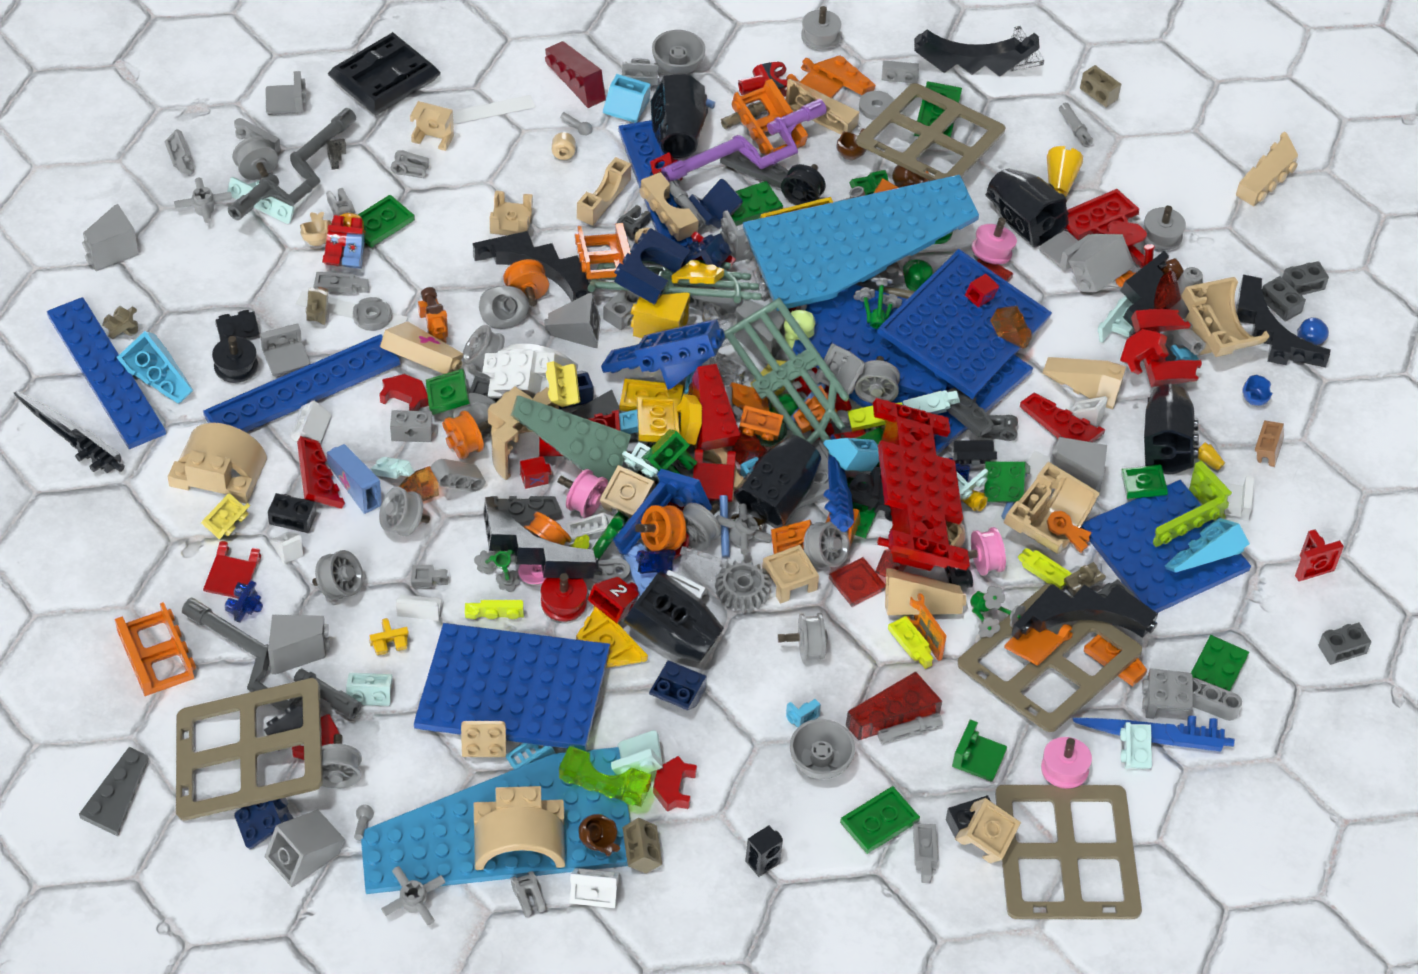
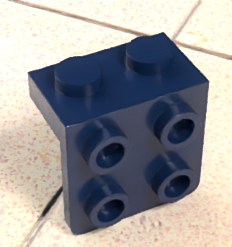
(716, 201)
(711, 248)
(259, 820)

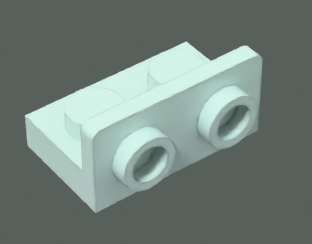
(370, 688)
(1137, 746)

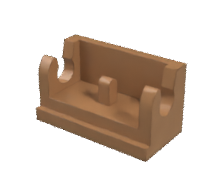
(1270, 441)

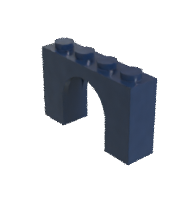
(653, 248)

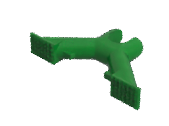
(609, 534)

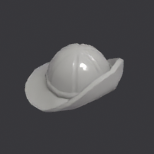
(503, 306)
(478, 409)

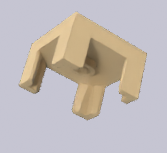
(432, 121)
(510, 217)
(626, 491)
(790, 571)
(989, 830)

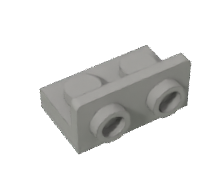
(900, 71)

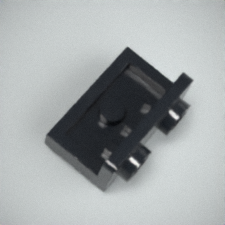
(239, 325)
(974, 450)
(290, 721)

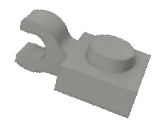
(425, 576)

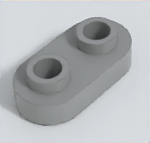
(609, 568)

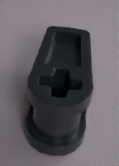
(959, 576)

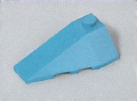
(154, 365)
(1216, 542)

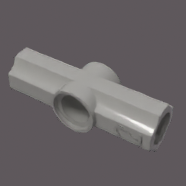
(1189, 339)

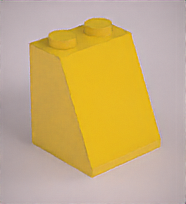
(668, 313)

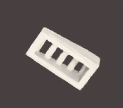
(595, 520)

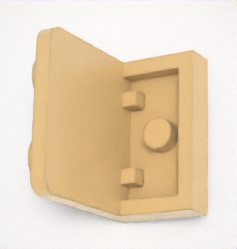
(483, 738)

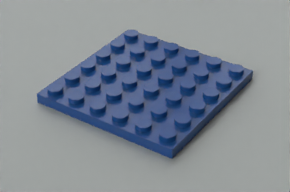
(1126, 544)

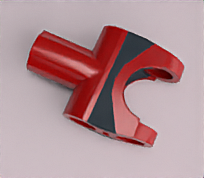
(761, 74)

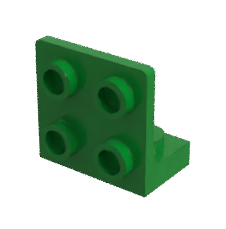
(1005, 481)
(978, 754)

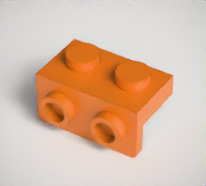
(760, 423)

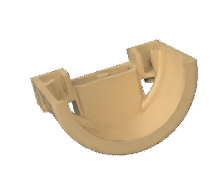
(1215, 317)
(507, 428)
(211, 456)
(1034, 508)
(519, 823)

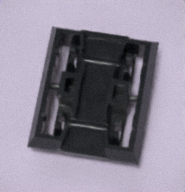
(380, 73)

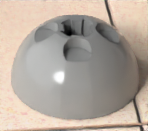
(678, 51)
(822, 748)

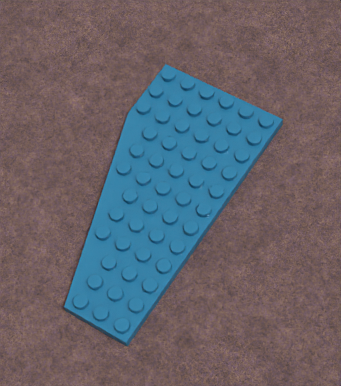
(834, 245)
(441, 834)

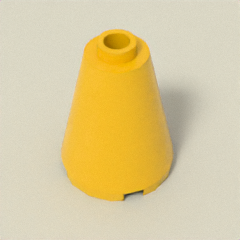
(1063, 168)

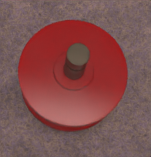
(563, 597)

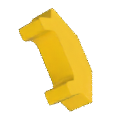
(690, 418)

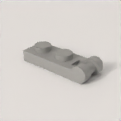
(246, 129)

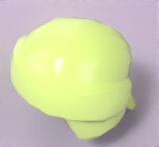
(806, 322)

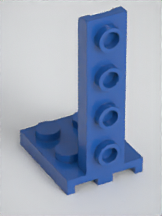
(671, 488)

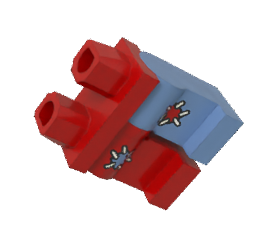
(344, 243)

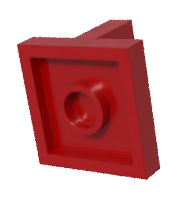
(1317, 557)

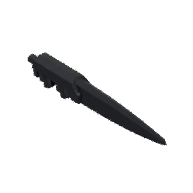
(83, 440)

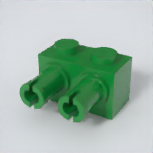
(667, 450)

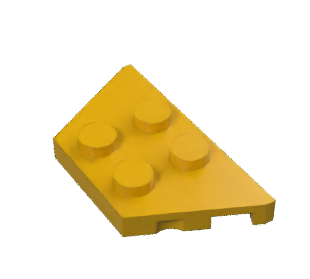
(602, 629)

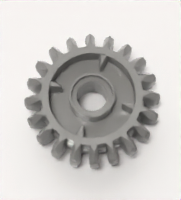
(743, 586)

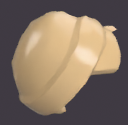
(315, 231)

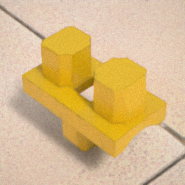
(380, 639)

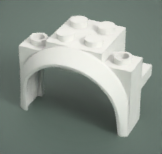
(521, 368)

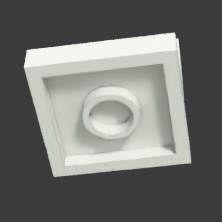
(594, 887)

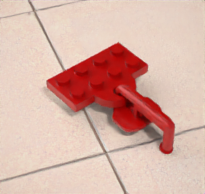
(1110, 216)

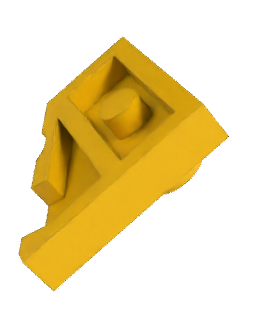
(698, 273)

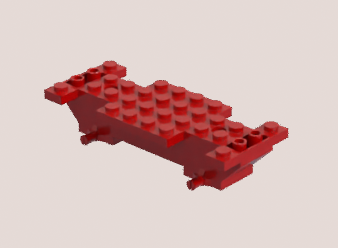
(918, 488)

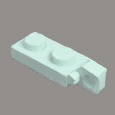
(934, 402)
(392, 468)

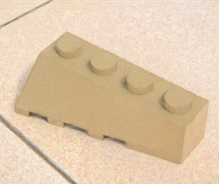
(838, 115)
(1268, 171)

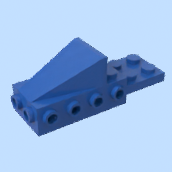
(672, 351)

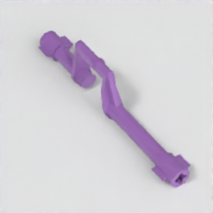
(738, 143)

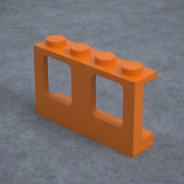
(776, 107)
(618, 249)
(142, 658)

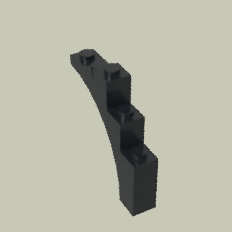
(1283, 344)

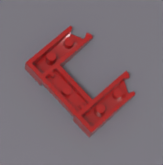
(1157, 368)

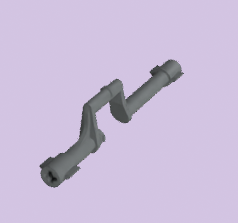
(269, 186)
(204, 616)

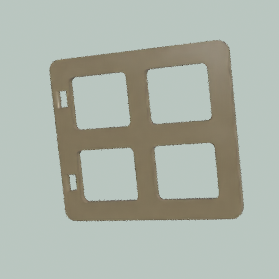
(930, 134)
(1089, 685)
(249, 749)
(1069, 851)

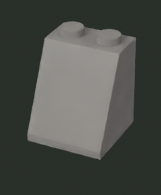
(110, 240)
(1100, 261)
(746, 309)
(1081, 460)
(296, 641)
(303, 846)

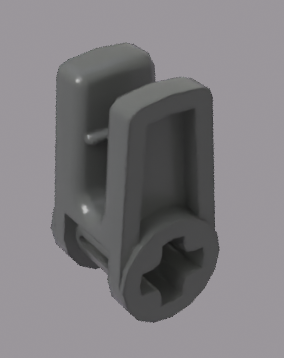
(634, 220)
(1001, 427)

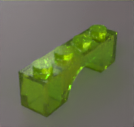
(629, 786)

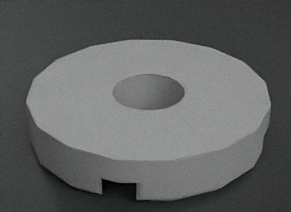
(874, 98)
(372, 322)

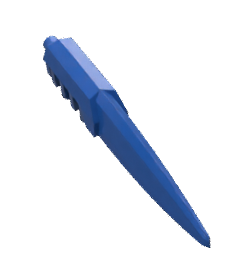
(839, 494)
(1169, 734)

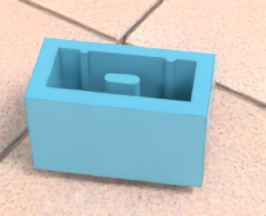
(627, 98)
(854, 453)

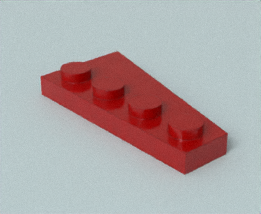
(1059, 421)
(316, 475)

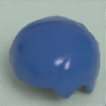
(1313, 331)
(1257, 390)

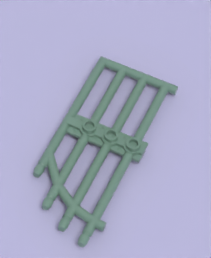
(670, 288)
(790, 370)

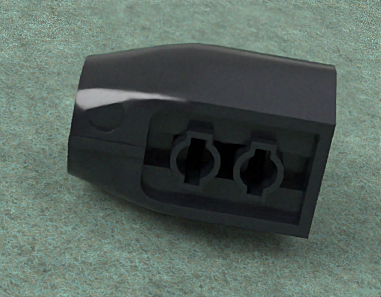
(678, 114)
(1028, 205)
(1170, 429)
(779, 481)
(674, 619)

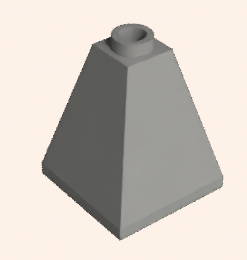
(576, 321)

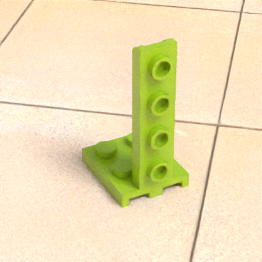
(1210, 493)

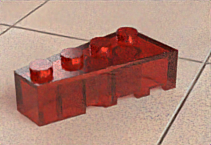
(893, 706)

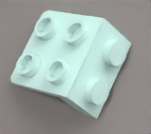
(637, 464)
(640, 753)

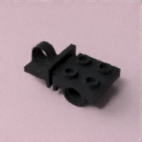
(870, 492)

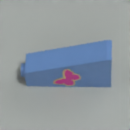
(355, 477)

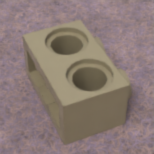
(1100, 86)
(642, 845)

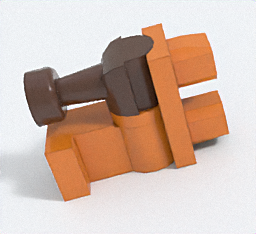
(434, 314)

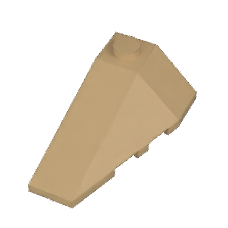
(1087, 377)

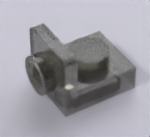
(335, 149)

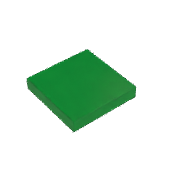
(447, 393)
(1144, 481)

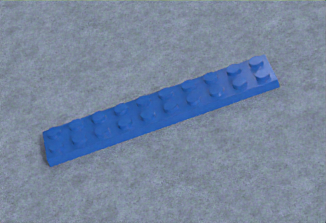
(641, 149)
(105, 374)
(304, 386)

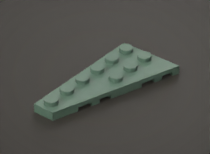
(574, 437)

